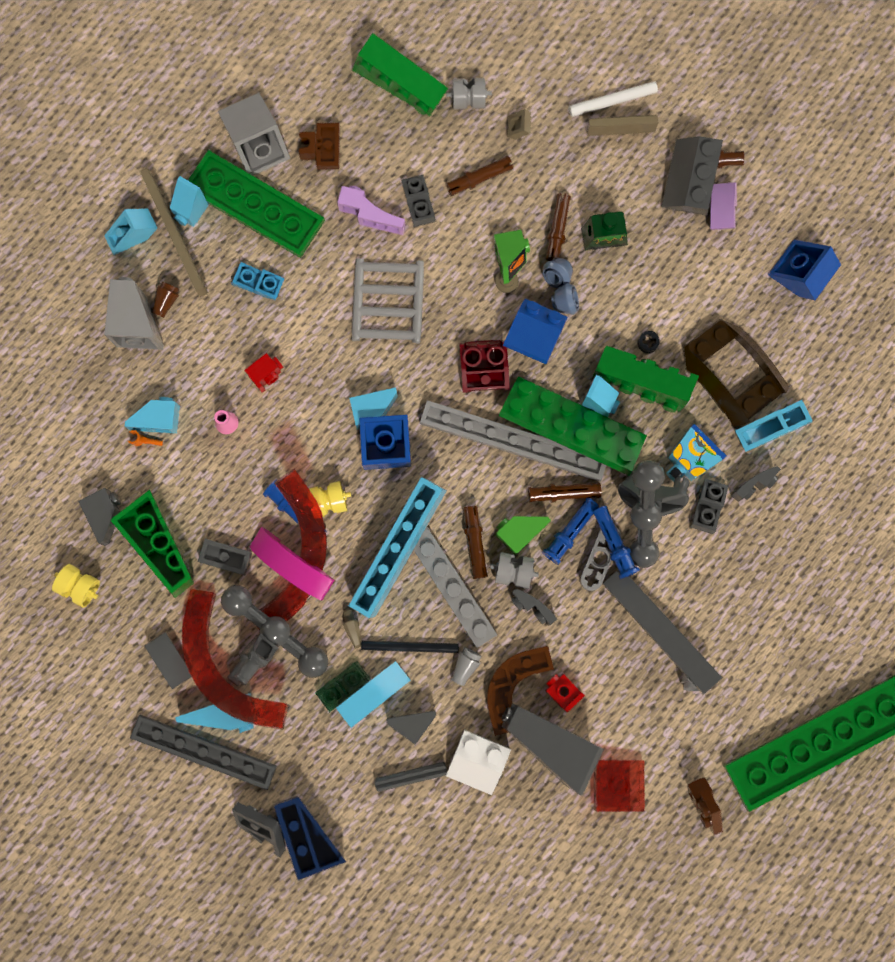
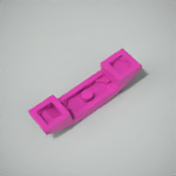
(290, 565)

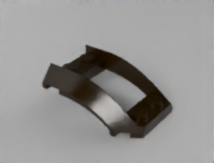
(756, 396)

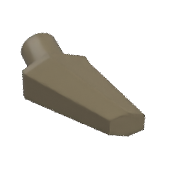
(352, 628)

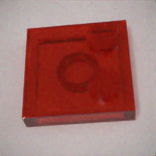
(619, 786)

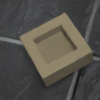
(519, 124)

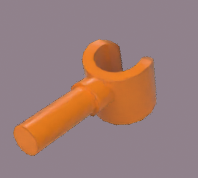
(141, 439)

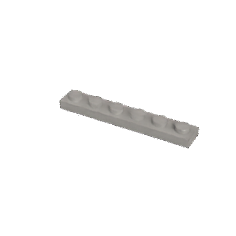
(453, 589)

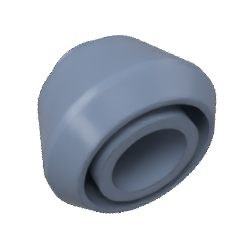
(557, 272)
(566, 299)

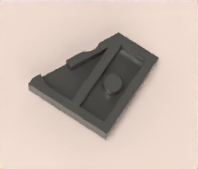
(259, 826)

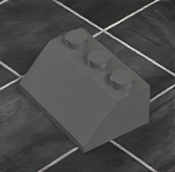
(692, 174)

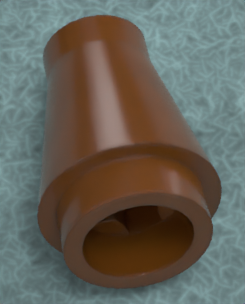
(164, 298)

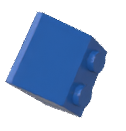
(806, 268)
(535, 331)
(385, 442)

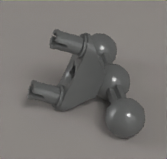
(650, 502)
(273, 633)

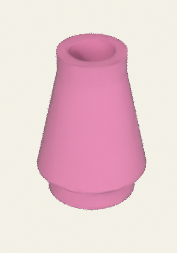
(227, 426)

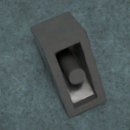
(99, 510)

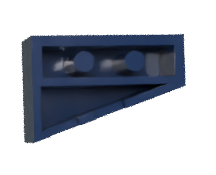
(305, 839)

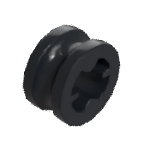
(653, 337)

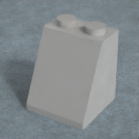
(254, 134)
(130, 317)

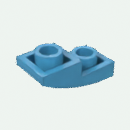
(257, 281)

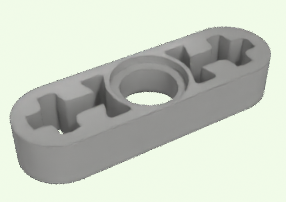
(587, 572)

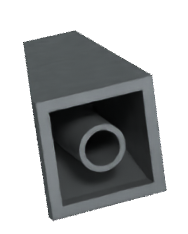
(560, 751)

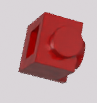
(264, 371)
(565, 702)

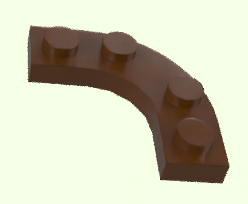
(508, 676)

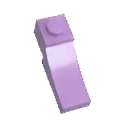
(354, 201)

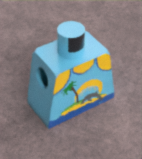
(694, 455)

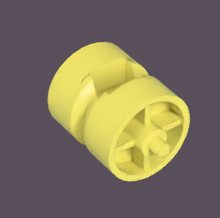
(332, 498)
(72, 583)

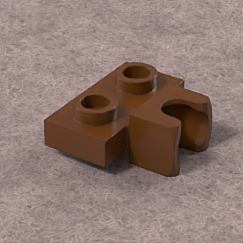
(323, 146)
(703, 799)

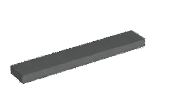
(663, 632)
(203, 752)

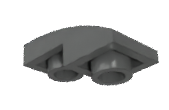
(418, 200)
(764, 479)
(709, 506)
(525, 601)
(168, 660)

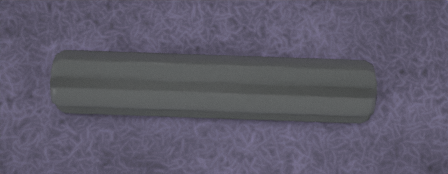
(410, 776)

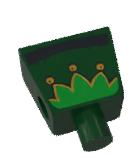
(607, 231)

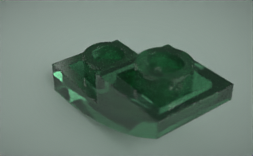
(343, 686)

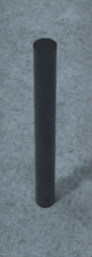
(410, 646)

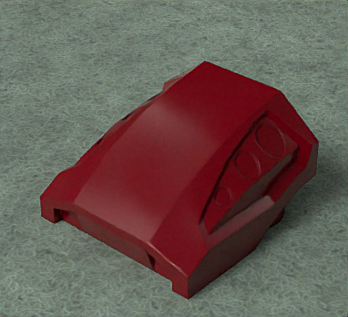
(488, 370)

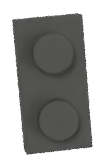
(225, 557)

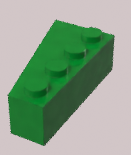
(398, 75)
(646, 379)
(150, 537)

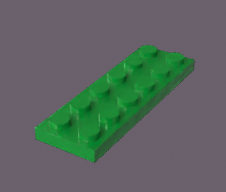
(256, 204)
(573, 425)

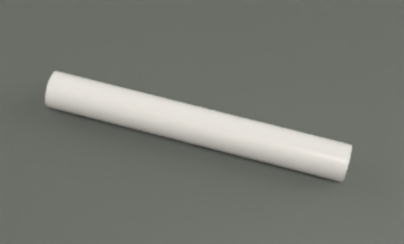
(613, 99)

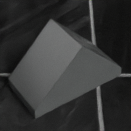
(412, 725)

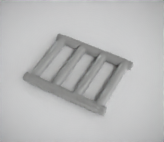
(415, 312)

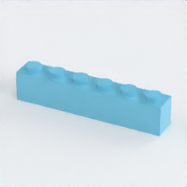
(397, 548)

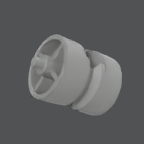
(469, 93)
(514, 570)

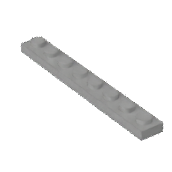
(510, 440)

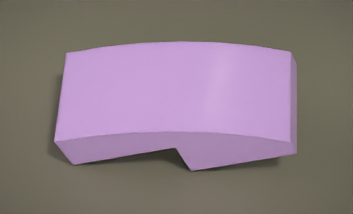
(723, 206)

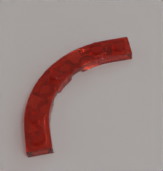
(313, 542)
(208, 678)

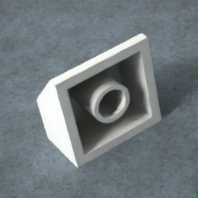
(478, 762)

